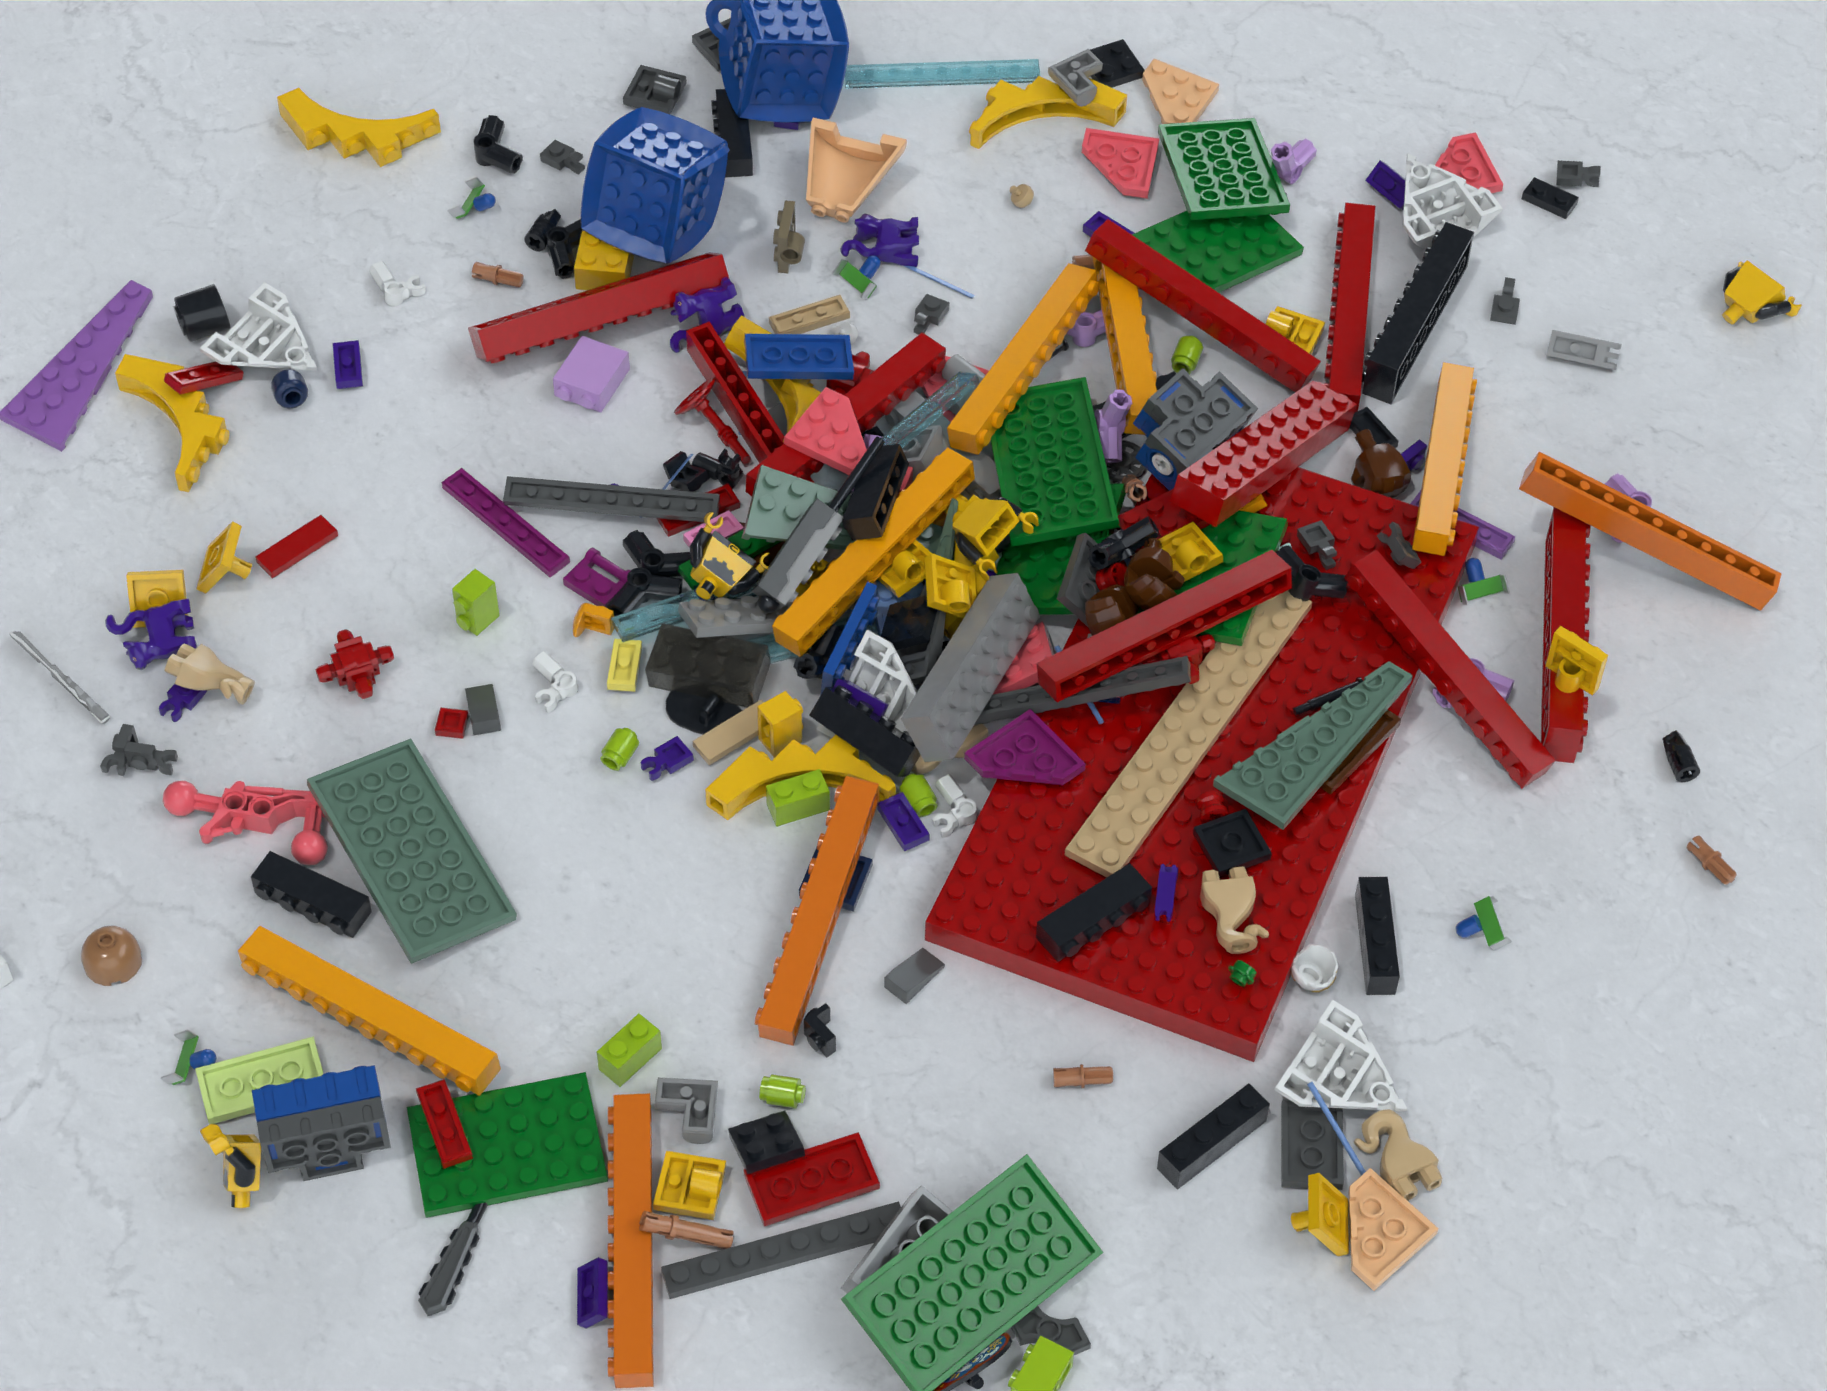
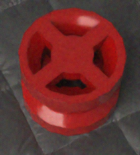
(1110, 576)
(1211, 806)

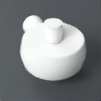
(846, 329)

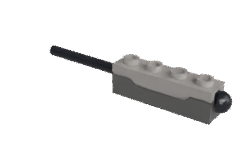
(808, 542)

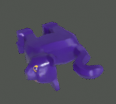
(893, 241)
(708, 307)
(161, 630)

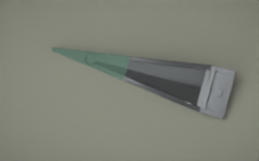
(922, 657)

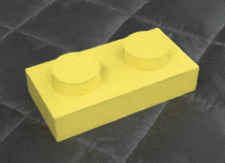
(624, 665)

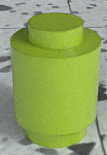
(1186, 354)
(619, 748)
(919, 794)
(782, 1091)

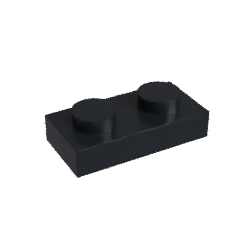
(1550, 198)

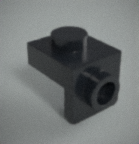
(690, 476)
(817, 1032)

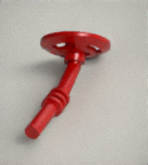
(699, 401)

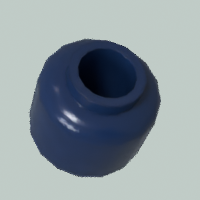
(289, 389)

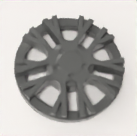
(1127, 464)

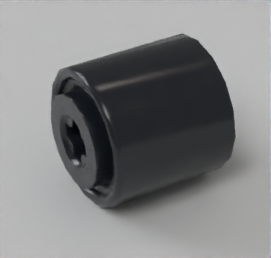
(201, 313)

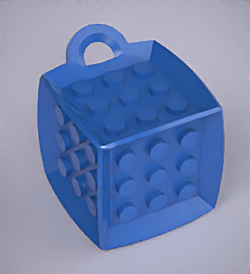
(781, 57)
(653, 185)

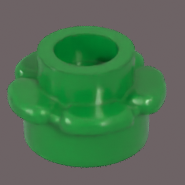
(1242, 973)

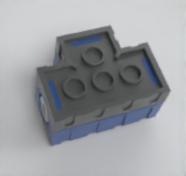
(1188, 423)
(321, 1122)

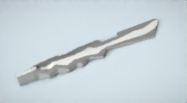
(94, 708)

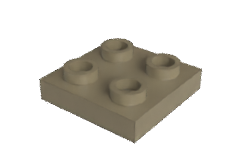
(788, 241)

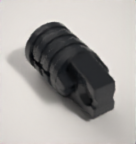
(536, 236)
(1680, 757)

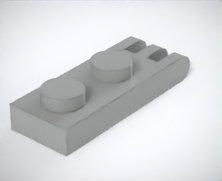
(1582, 349)

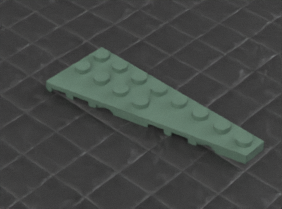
(783, 499)
(1295, 765)

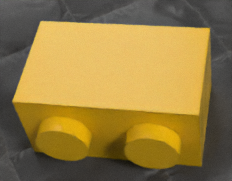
(779, 722)

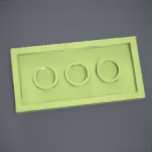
(229, 1083)

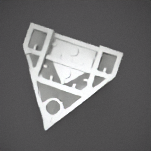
(1441, 197)
(263, 336)
(883, 676)
(1340, 1066)

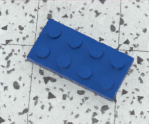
(798, 356)
(853, 632)

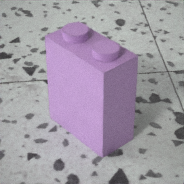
(591, 374)

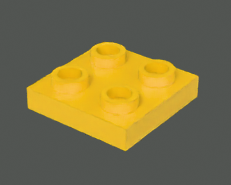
(1296, 327)
(1191, 551)
(906, 570)
(949, 585)
(1575, 662)
(689, 1185)

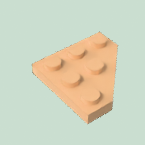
(1178, 93)
(1383, 1229)

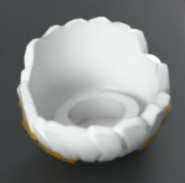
(1315, 968)

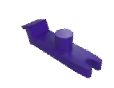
(1166, 892)

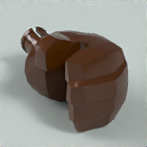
(1380, 467)
(1151, 576)
(1109, 608)

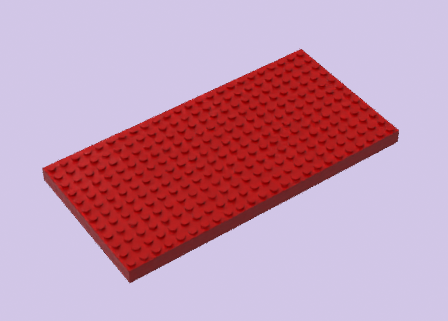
(1177, 969)

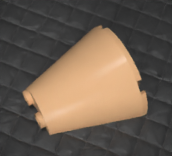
(845, 169)

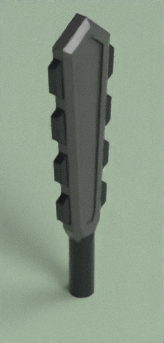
(448, 1273)

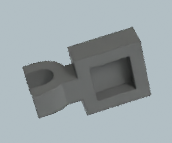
(561, 155)
(1573, 173)
(1505, 306)
(929, 311)
(1318, 539)
(1401, 549)
(126, 733)
(146, 756)

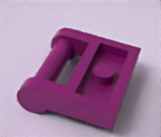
(593, 585)

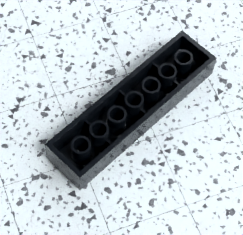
(1416, 312)

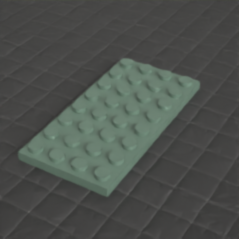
(411, 850)

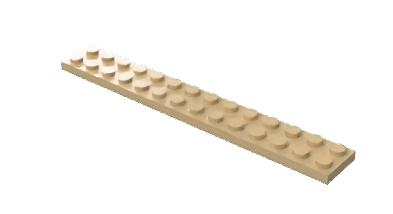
(1183, 739)

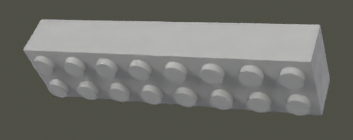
(970, 668)

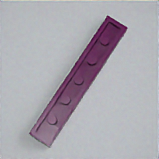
(506, 522)

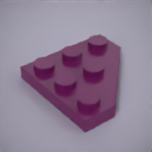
(1025, 752)

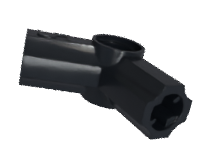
(490, 151)
(560, 245)
(1123, 543)
(653, 559)
(1309, 581)
(641, 588)
(815, 659)

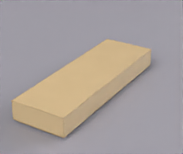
(810, 316)
(728, 735)

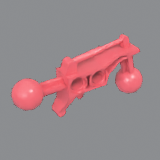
(251, 802)

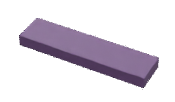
(1489, 537)

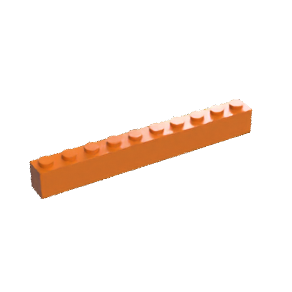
(1650, 531)
(818, 911)
(631, 1247)

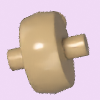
(1021, 195)

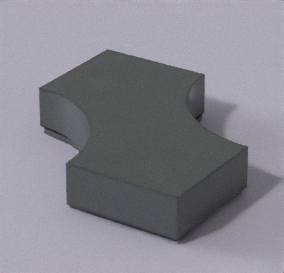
(1061, 1331)

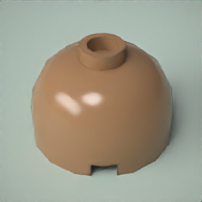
(111, 955)

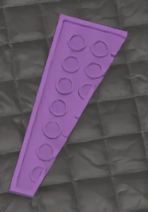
(63, 388)

